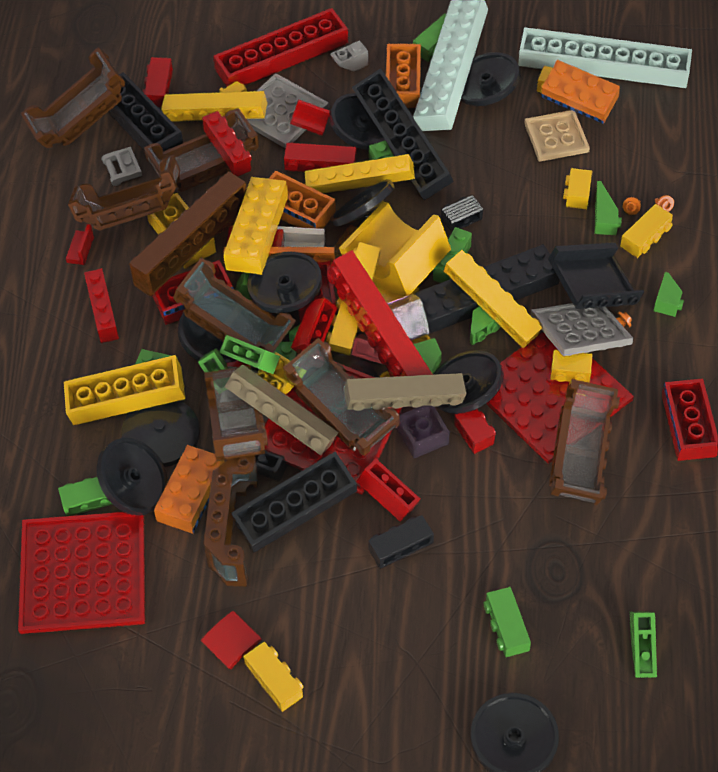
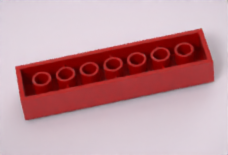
(281, 48)
(375, 317)

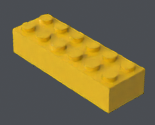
(256, 225)
(124, 390)

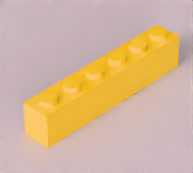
(195, 106)
(360, 174)
(492, 298)
(344, 324)

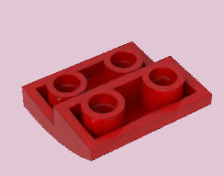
(231, 639)

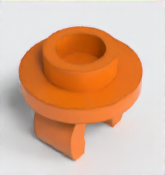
(665, 202)
(631, 205)
(624, 319)

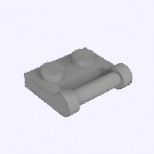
(127, 164)

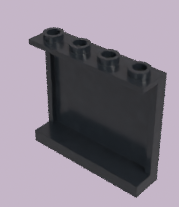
(593, 276)

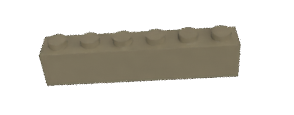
(404, 391)
(281, 409)

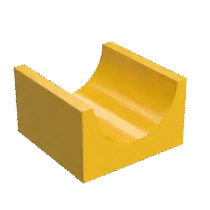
(405, 252)

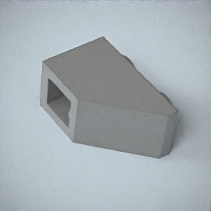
(352, 56)

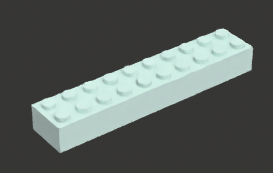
(607, 57)
(450, 65)

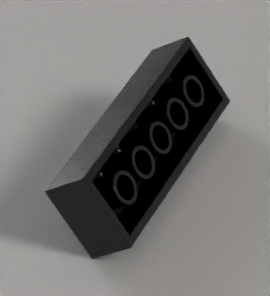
(144, 119)
(294, 501)

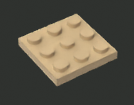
(556, 135)

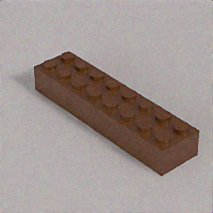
(188, 234)

